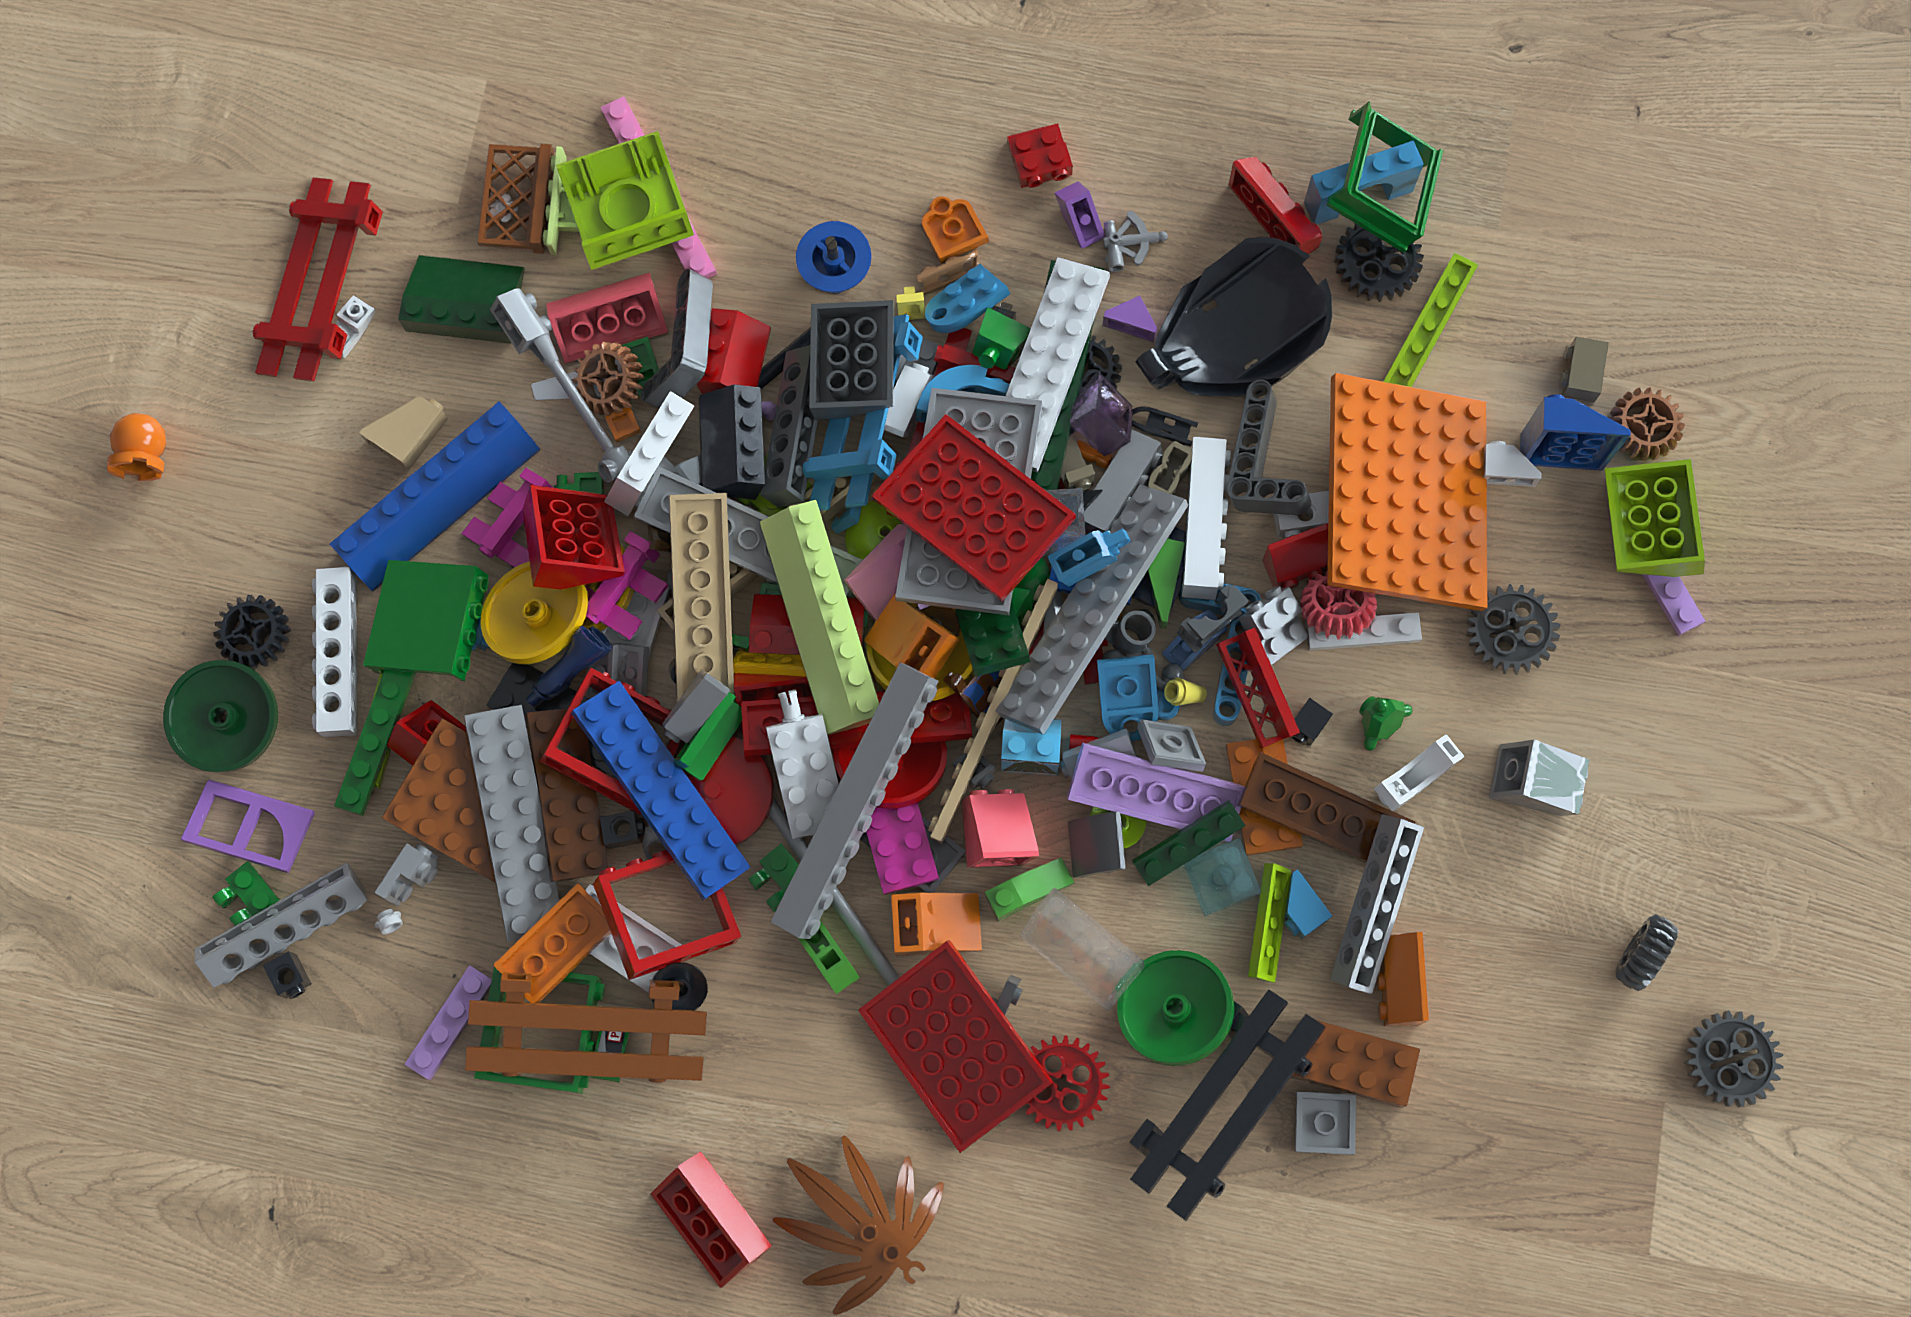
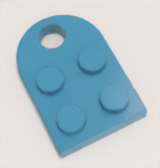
(965, 300)
(1127, 691)

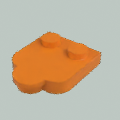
(952, 228)

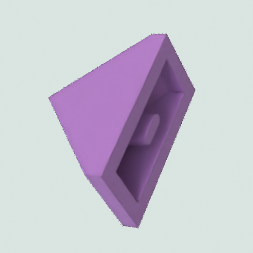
(1131, 319)

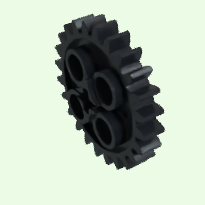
(1386, 280)

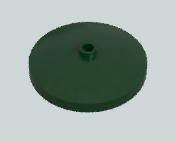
(196, 713)

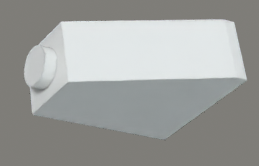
(906, 396)

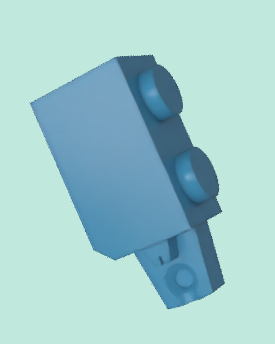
(1087, 555)

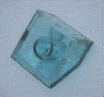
(1222, 877)

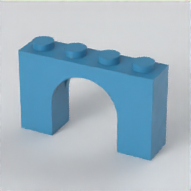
(1393, 168)

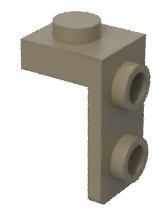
(1075, 472)

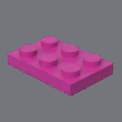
(901, 848)

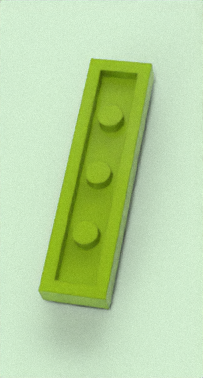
(1269, 923)

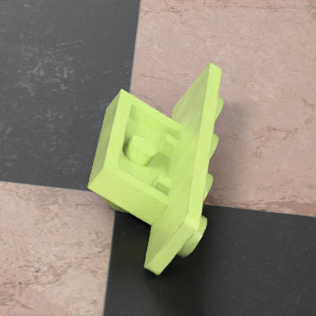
(560, 211)

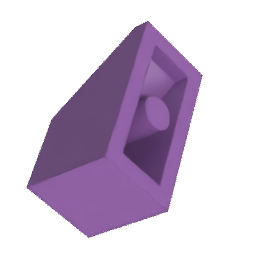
(1080, 214)

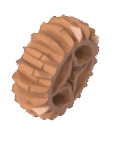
(599, 367)
(1667, 422)

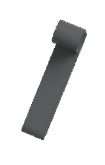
(689, 341)
(1254, 458)

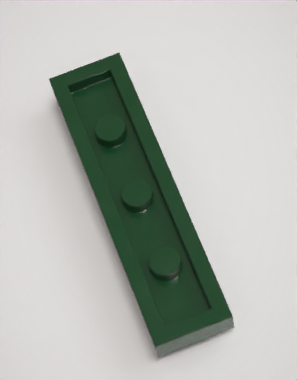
(1188, 843)

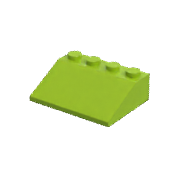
(1655, 519)

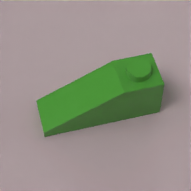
(1163, 577)
(1027, 888)
(830, 959)

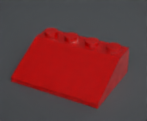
(570, 538)

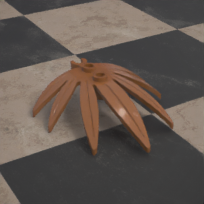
(877, 1239)

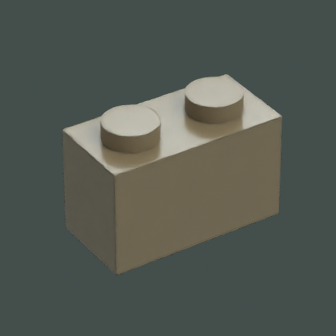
(1584, 369)

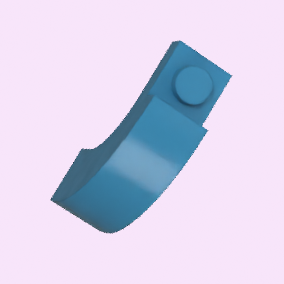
(961, 378)

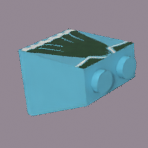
(1031, 751)

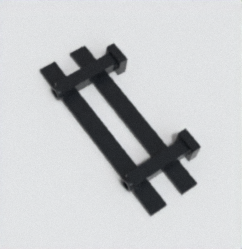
(1165, 1148)

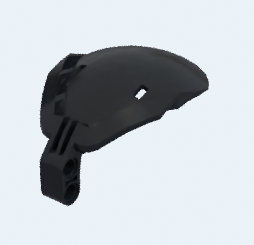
(1263, 312)

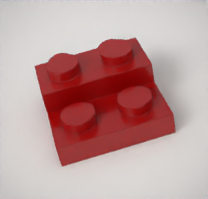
(1040, 156)

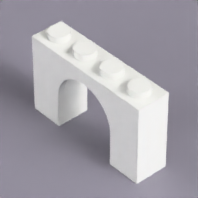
(648, 453)

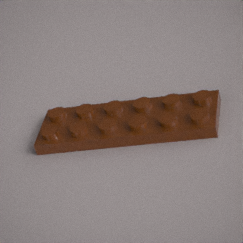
(567, 807)
(1313, 807)

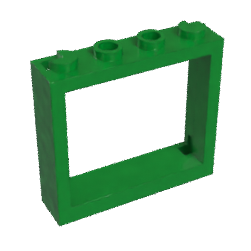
(491, 1036)

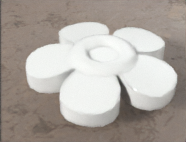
(497, 207)

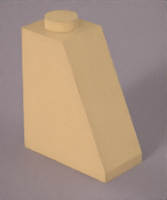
(406, 430)

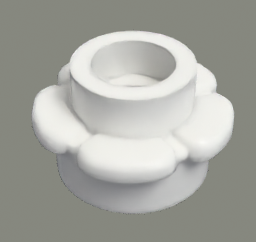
(389, 921)

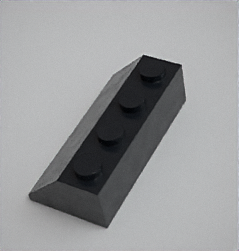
(732, 441)

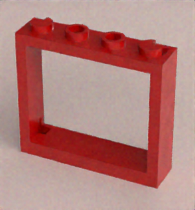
(579, 770)
(635, 967)

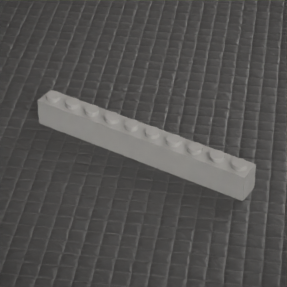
(855, 801)

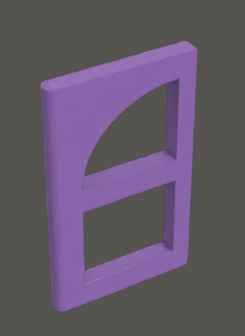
(292, 819)

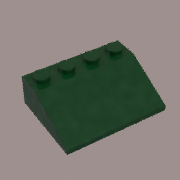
(456, 297)

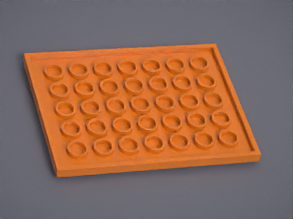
(1407, 493)

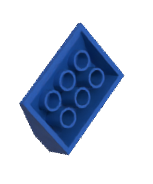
(1570, 436)

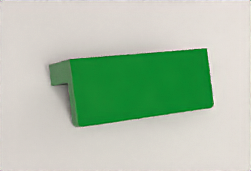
(711, 738)

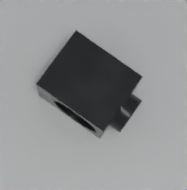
(1311, 722)
(610, 826)
(279, 966)

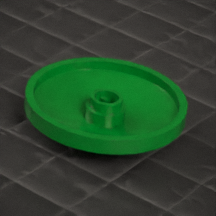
(1176, 1008)

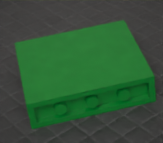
(426, 618)

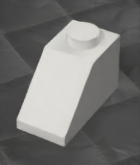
(1508, 466)

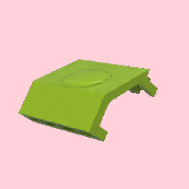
(625, 200)

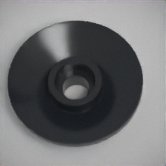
(694, 986)

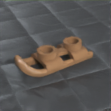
(952, 267)

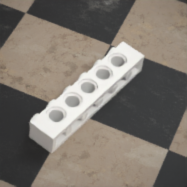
(343, 720)

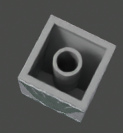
(1539, 777)

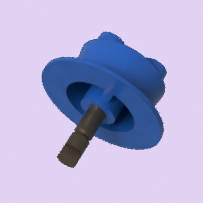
(833, 257)

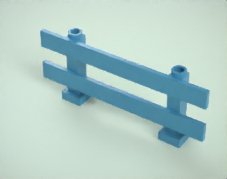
(872, 453)

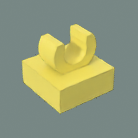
(911, 304)

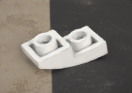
(354, 320)

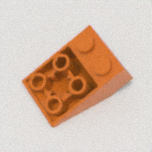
(911, 638)
(930, 919)

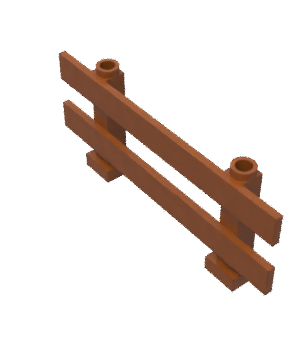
(517, 1014)

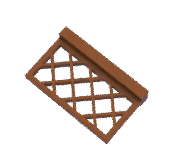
(539, 197)

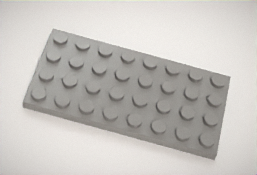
(1010, 430)

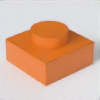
(623, 424)

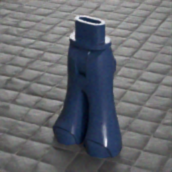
(584, 650)

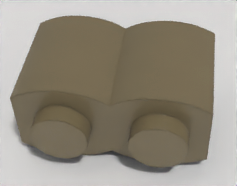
(1173, 468)

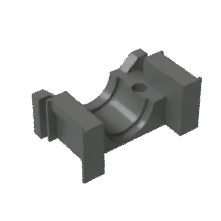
(1198, 631)

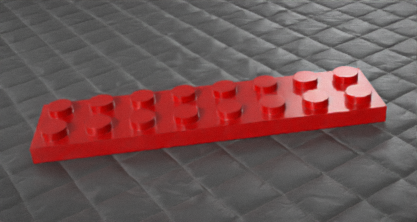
(942, 721)

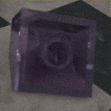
(1102, 415)

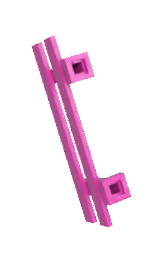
(602, 606)

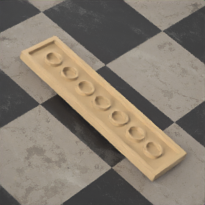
(701, 588)

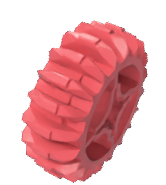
(1340, 612)

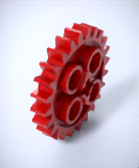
(1071, 1058)

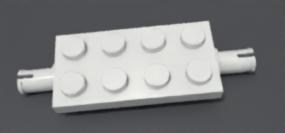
(802, 766)

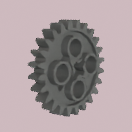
(1522, 651)
(1743, 1084)

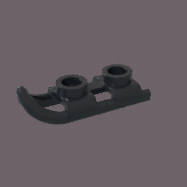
(1155, 425)

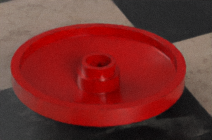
(917, 773)
(737, 790)

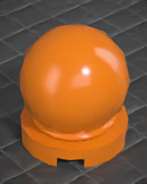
(137, 445)

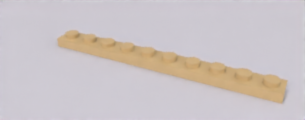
(987, 721)

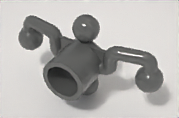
(1143, 625)

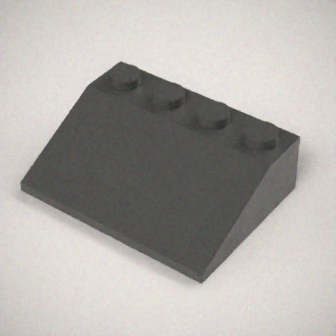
(851, 358)

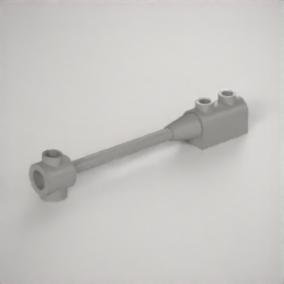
(530, 332)

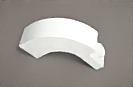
(1418, 773)

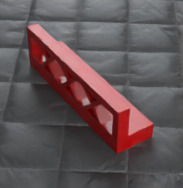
(1267, 686)

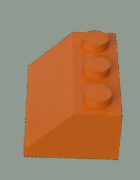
(1403, 982)

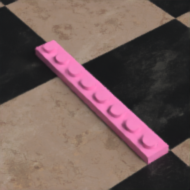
(625, 128)

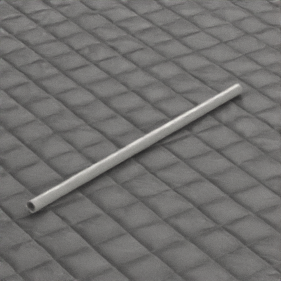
(839, 903)

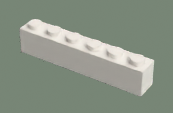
(1204, 519)

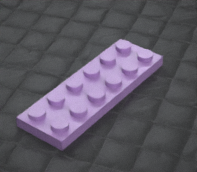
(1147, 790)

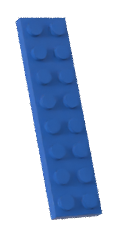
(660, 790)

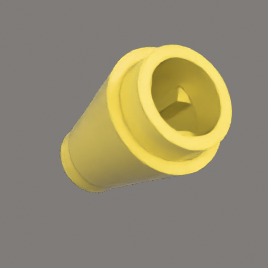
(1183, 692)

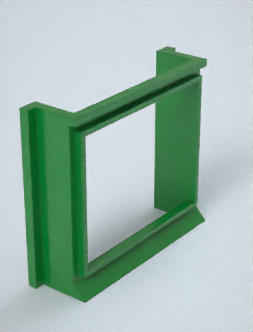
(1365, 210)

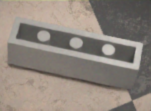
(1121, 479)

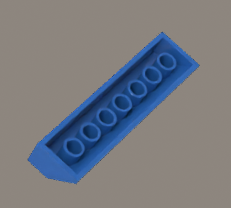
(436, 495)

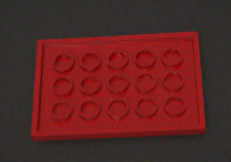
(974, 507)
(955, 1046)

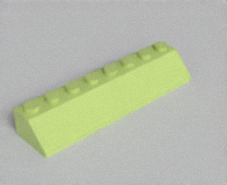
(820, 617)

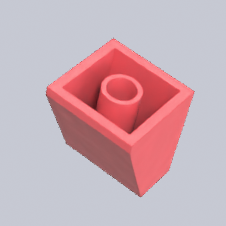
(998, 829)

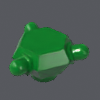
(1381, 719)

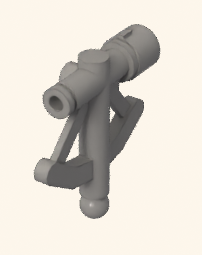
(1116, 242)

